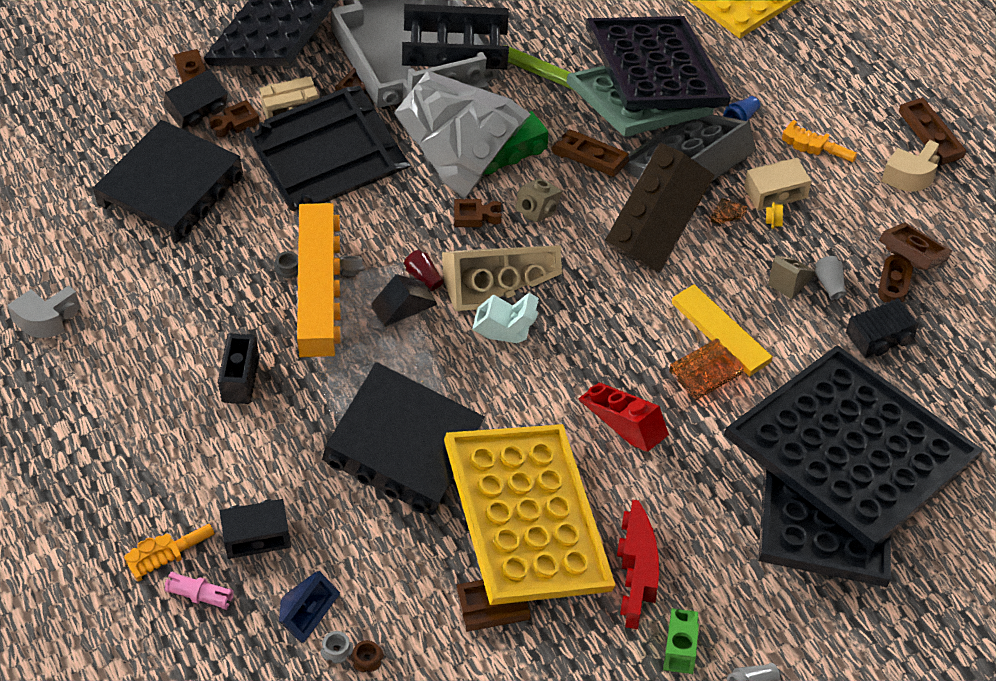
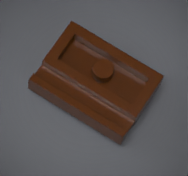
(480, 614)

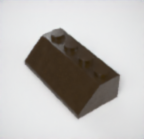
(659, 207)

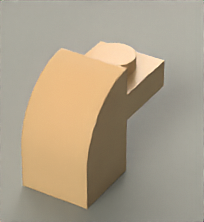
(910, 171)

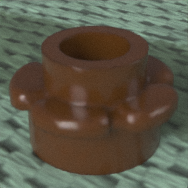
(363, 649)

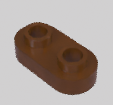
(894, 280)

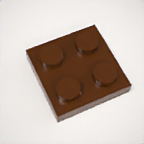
(914, 245)

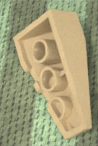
(479, 274)

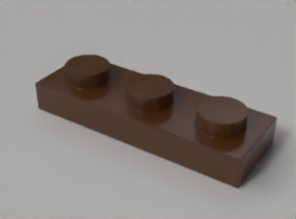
(929, 126)

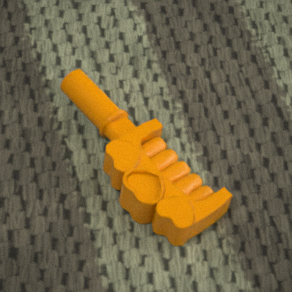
(814, 144)
(155, 552)

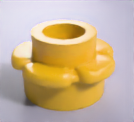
(774, 215)

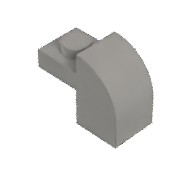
(43, 317)

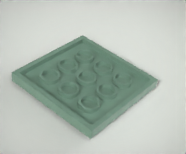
(598, 90)

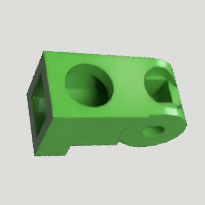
(681, 641)

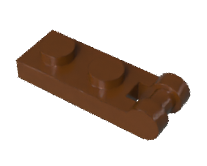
(591, 152)

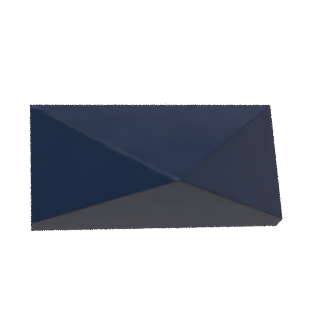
(306, 605)

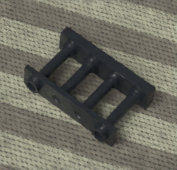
(454, 19)

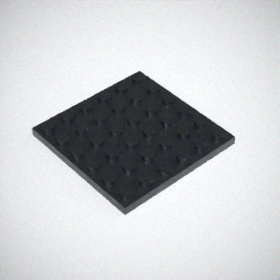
(853, 445)

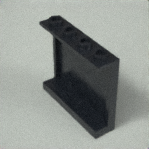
(170, 179)
(397, 437)

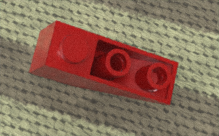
(628, 415)

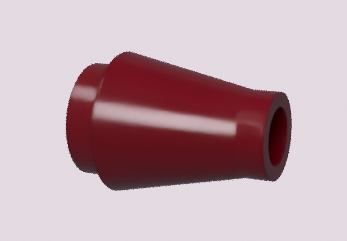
(422, 268)

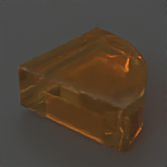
(728, 211)

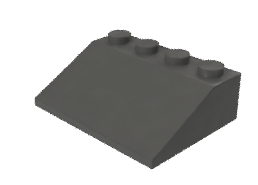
(710, 141)

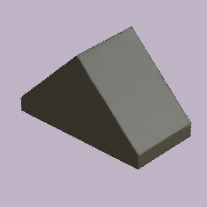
(789, 275)

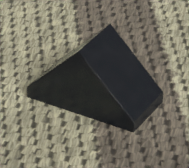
(401, 299)

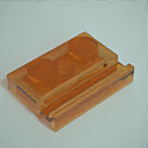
(706, 369)

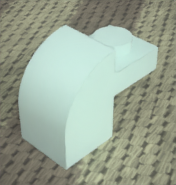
(504, 321)

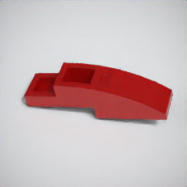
(640, 561)

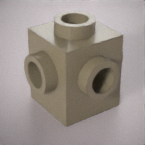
(538, 200)

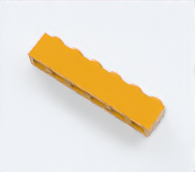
(317, 280)

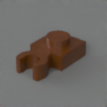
(235, 117)
(472, 212)

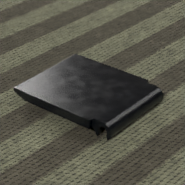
(326, 148)

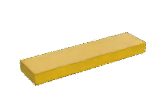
(717, 324)

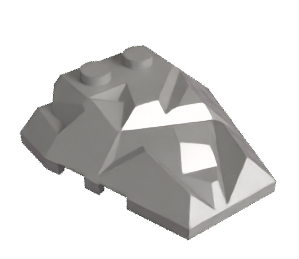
(459, 127)

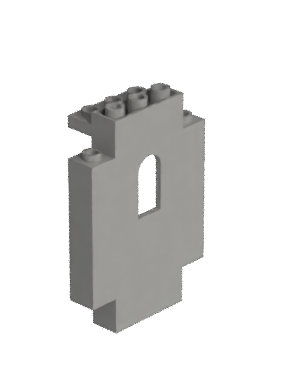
(373, 38)

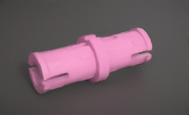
(198, 590)

